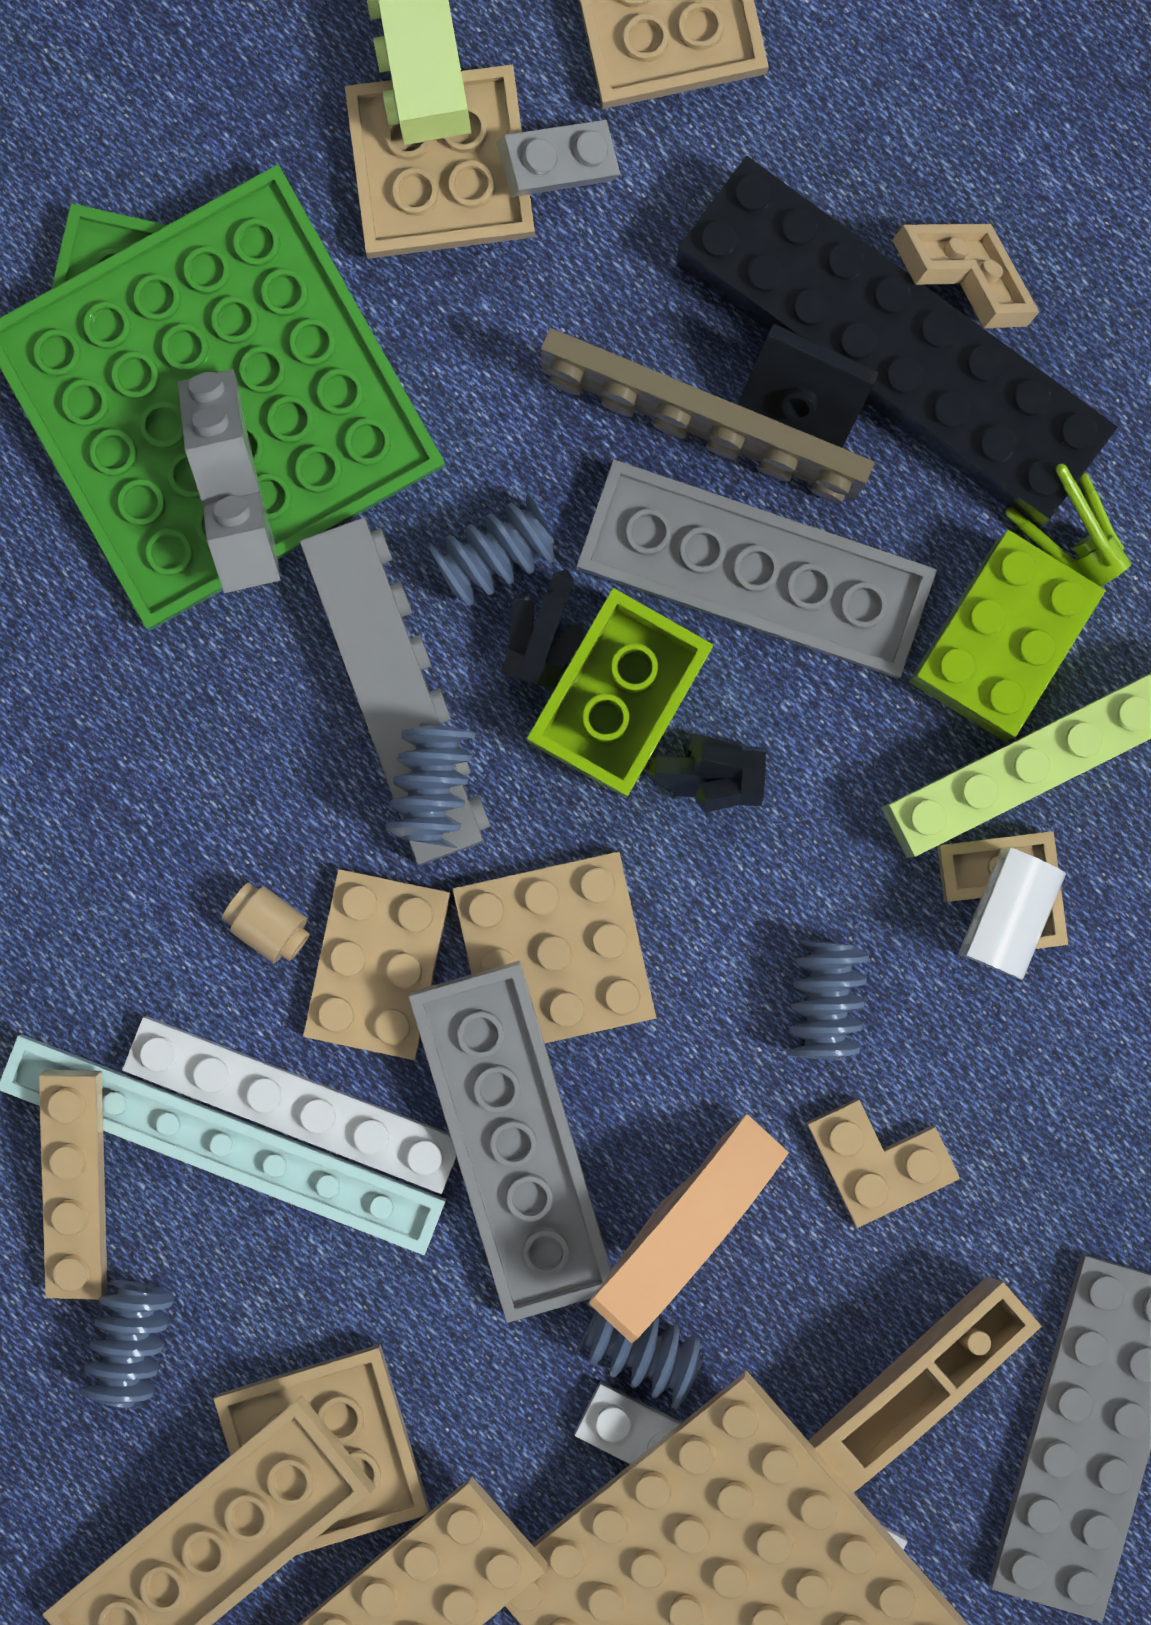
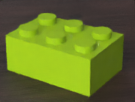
(1007, 636)
(619, 693)

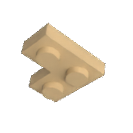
(973, 259)
(968, 866)
(875, 1178)

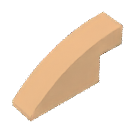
(688, 1228)

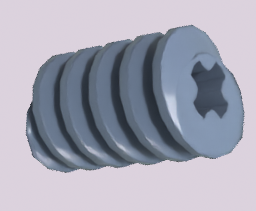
(495, 551)
(430, 784)
(829, 1000)
(128, 1344)
(647, 1356)

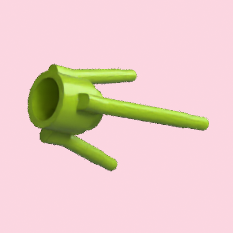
(1101, 552)

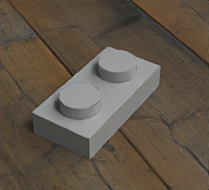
(558, 158)

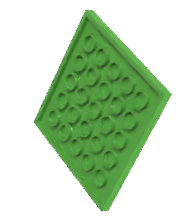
(212, 293)

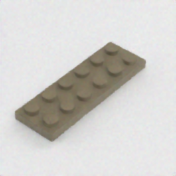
(686, 409)

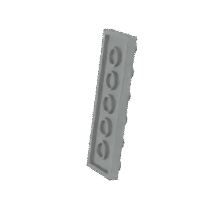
(756, 569)
(512, 1140)
(1083, 1448)

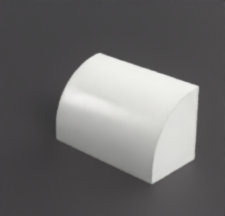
(1012, 912)

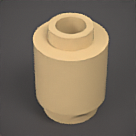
(266, 923)

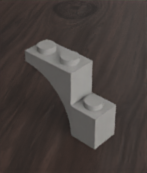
(227, 481)

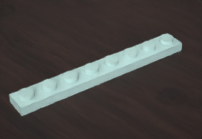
(240, 1150)

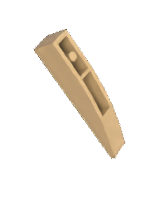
(925, 1382)

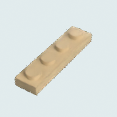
(73, 1184)

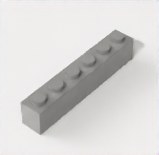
(385, 662)

